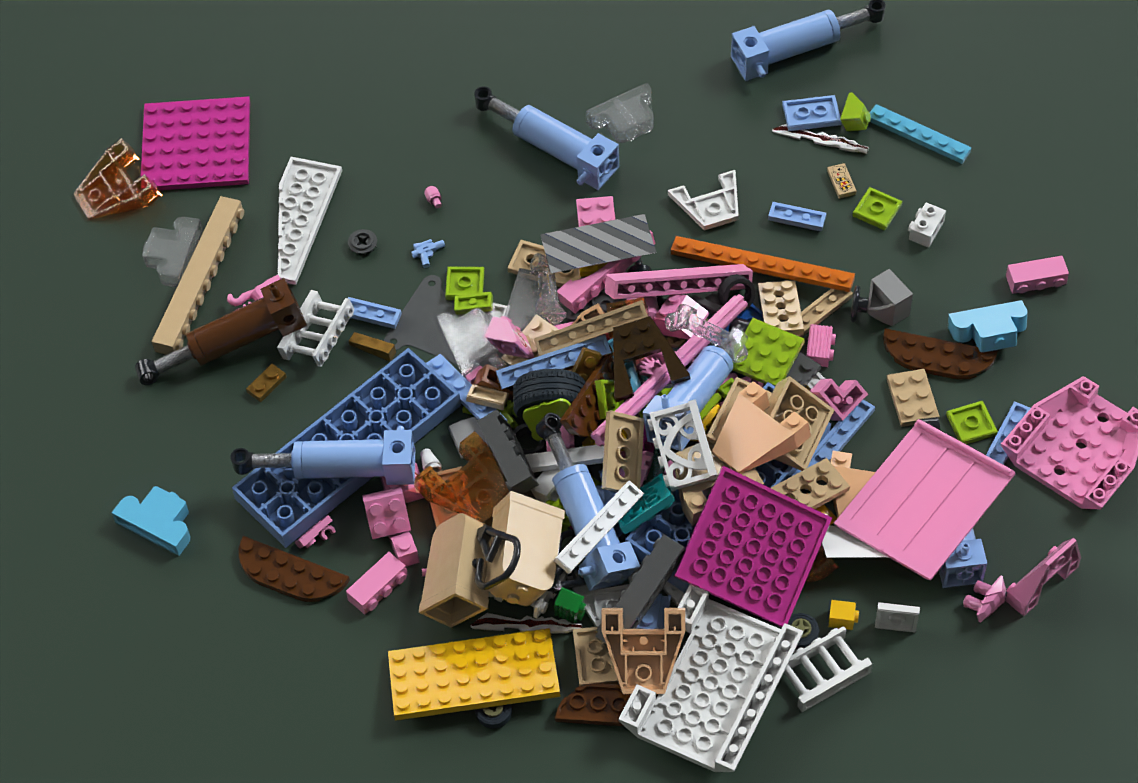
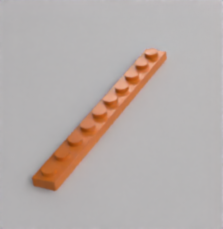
(763, 263)

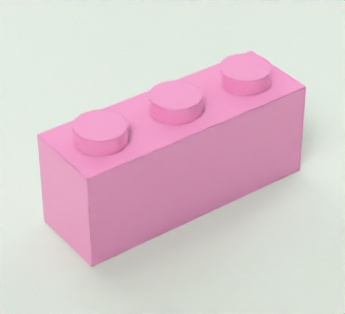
(1037, 274)
(377, 583)

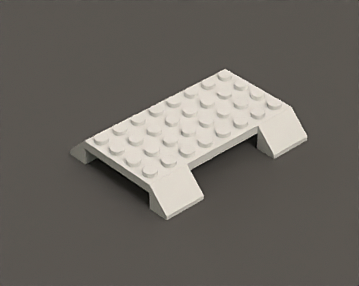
(715, 685)

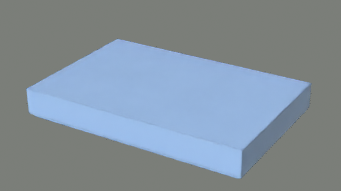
(811, 113)

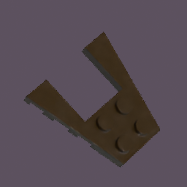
(638, 341)

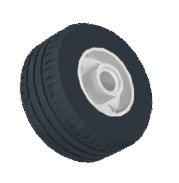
(545, 386)

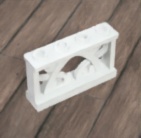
(692, 420)

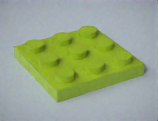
(770, 352)

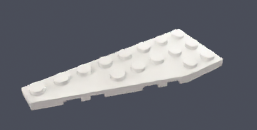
(302, 206)

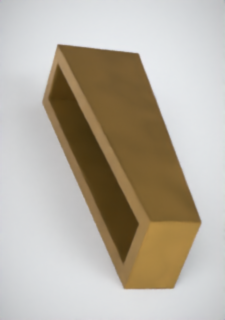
(373, 346)

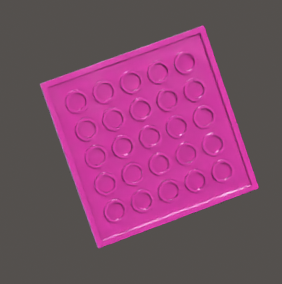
(196, 143)
(753, 547)

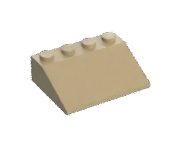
(793, 397)

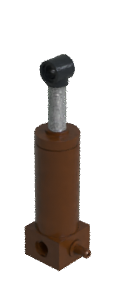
(272, 312)

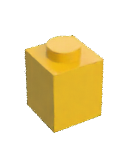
(843, 614)

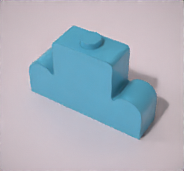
(989, 326)
(156, 518)

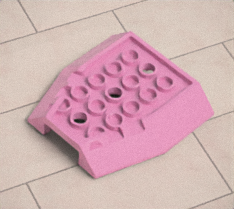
(1049, 436)

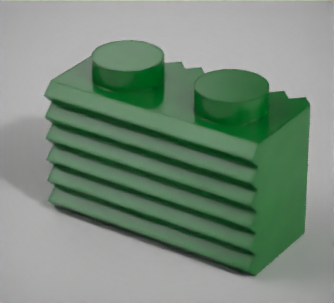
(569, 606)

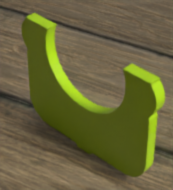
(535, 414)

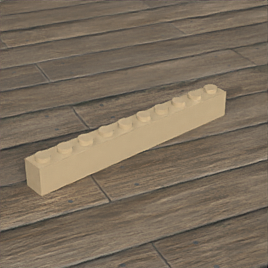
(198, 276)

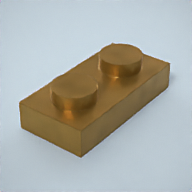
(586, 362)
(266, 382)

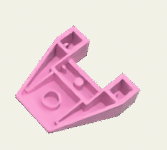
(1060, 560)

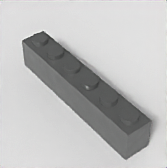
(647, 582)

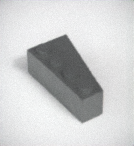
(508, 453)

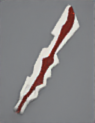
(823, 139)
(498, 623)

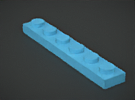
(919, 134)

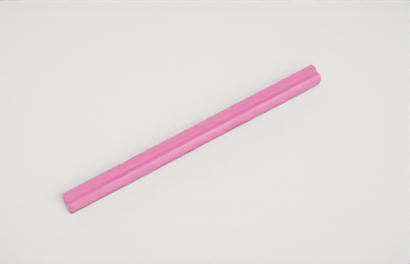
(661, 377)

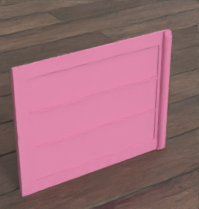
(924, 499)

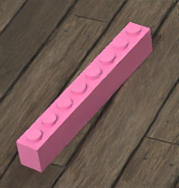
(672, 281)

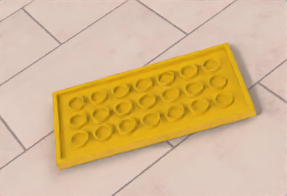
(473, 674)

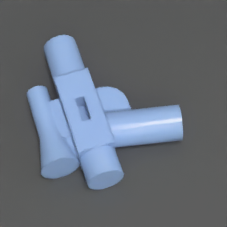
(425, 250)

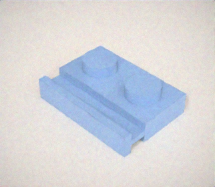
(655, 615)

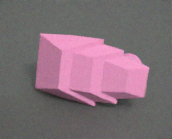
(994, 597)

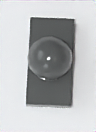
(710, 303)

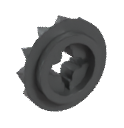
(362, 235)

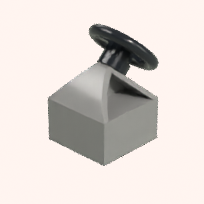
(887, 301)

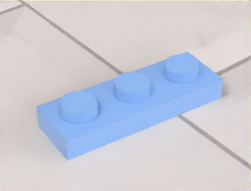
(797, 216)
(375, 313)

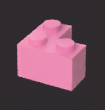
(841, 398)

